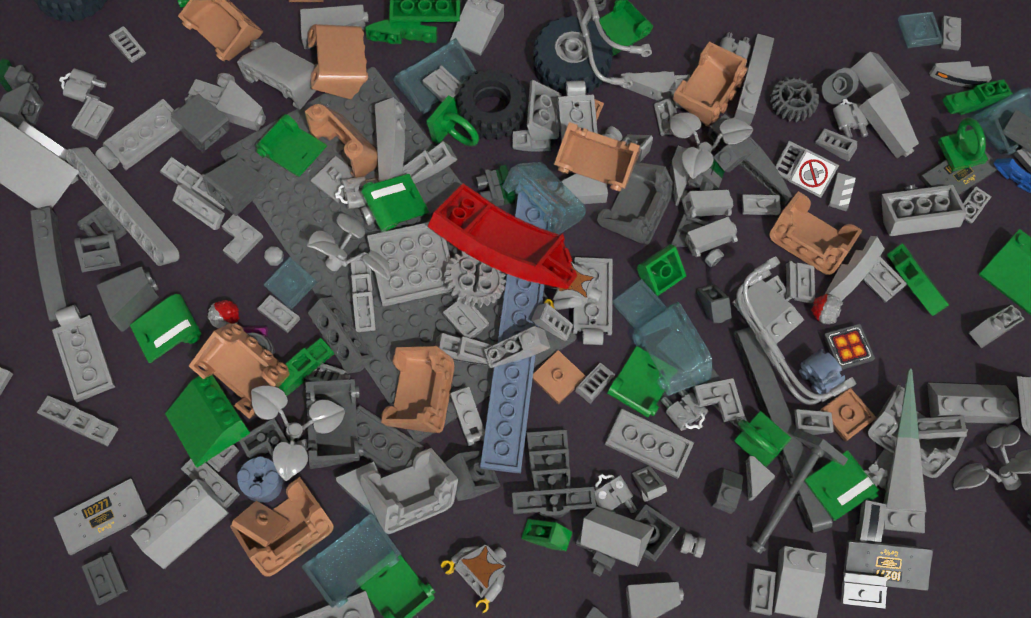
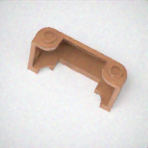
(221, 25)
(329, 124)
(597, 157)
(811, 237)
(421, 389)
(306, 528)

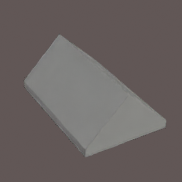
(876, 75)
(543, 112)
(615, 535)

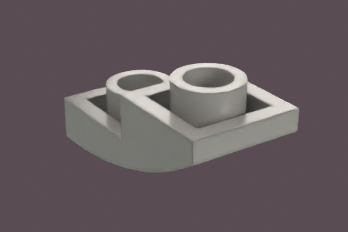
(975, 203)

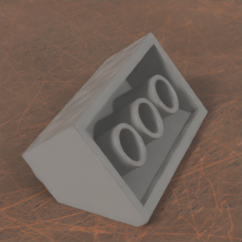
(922, 210)
(974, 402)
(180, 523)

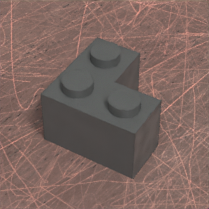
(263, 439)

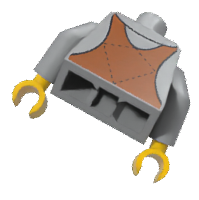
(578, 292)
(480, 569)

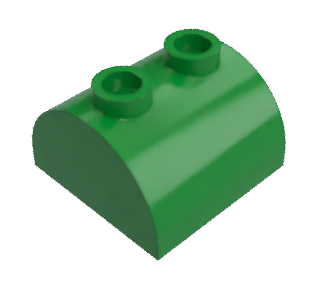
(662, 269)

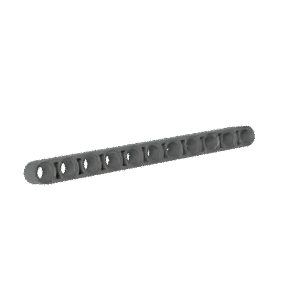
(775, 408)

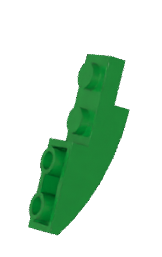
(394, 32)
(978, 98)
(917, 280)
(304, 364)

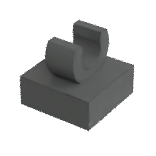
(602, 562)

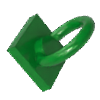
(444, 120)
(965, 147)
(762, 438)

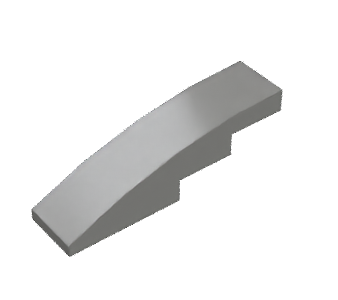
(190, 178)
(852, 274)
(362, 296)
(77, 420)

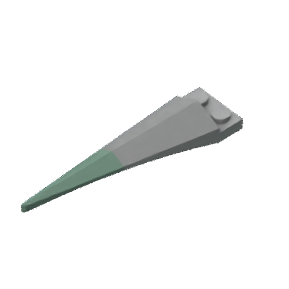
(905, 485)

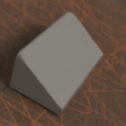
(664, 111)

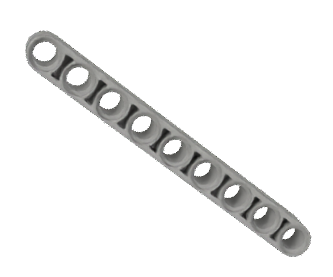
(122, 206)

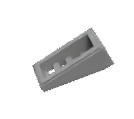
(121, 33)
(840, 139)
(795, 149)
(541, 318)
(339, 374)
(584, 393)

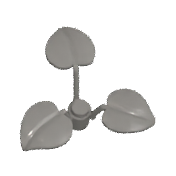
(701, 159)
(337, 256)
(292, 458)
(975, 474)

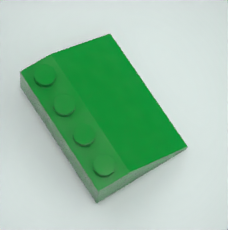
(424, 11)
(1011, 270)
(205, 420)

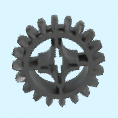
(794, 93)

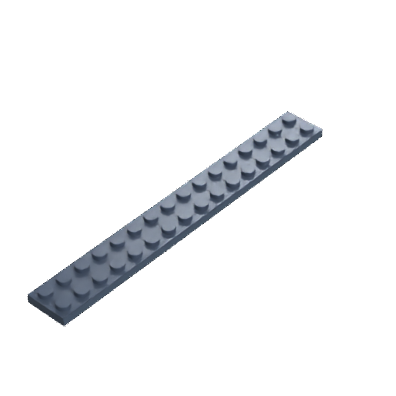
(513, 381)

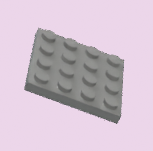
(415, 261)

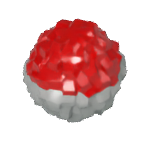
(827, 308)
(223, 313)

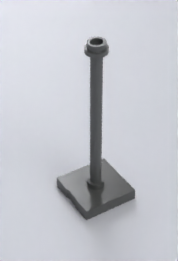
(819, 448)

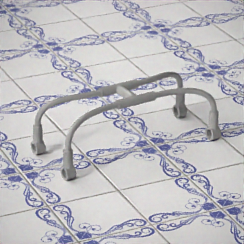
(644, 50)
(769, 345)

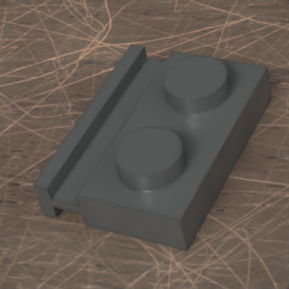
(104, 578)

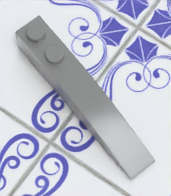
(754, 79)
(390, 138)

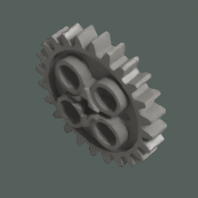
(457, 276)

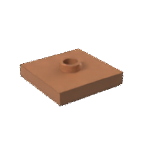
(558, 377)
(849, 414)
(260, 523)

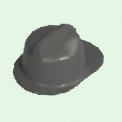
(839, 85)

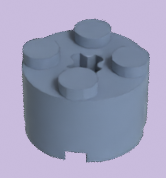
(822, 372)
(252, 472)

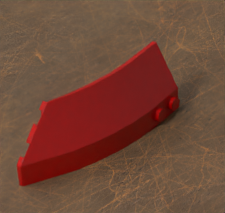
(503, 240)

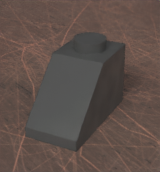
(734, 154)
(715, 303)
(728, 491)

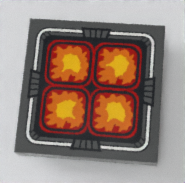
(849, 346)

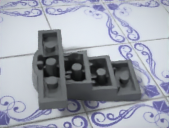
(551, 479)

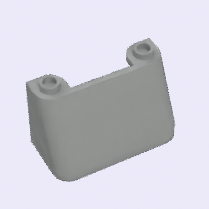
(280, 70)
(935, 452)
(410, 493)

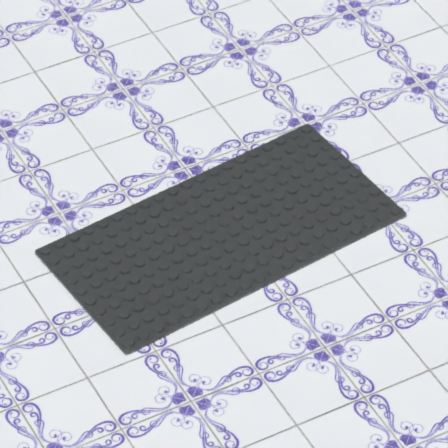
(299, 208)

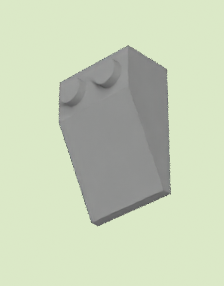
(478, 24)
(772, 310)
(799, 582)

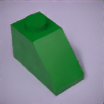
(547, 534)

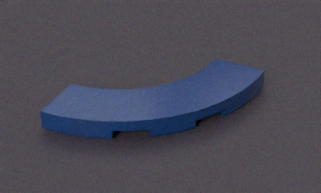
(1011, 170)

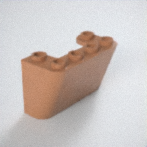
(340, 59)
(712, 84)
(239, 364)

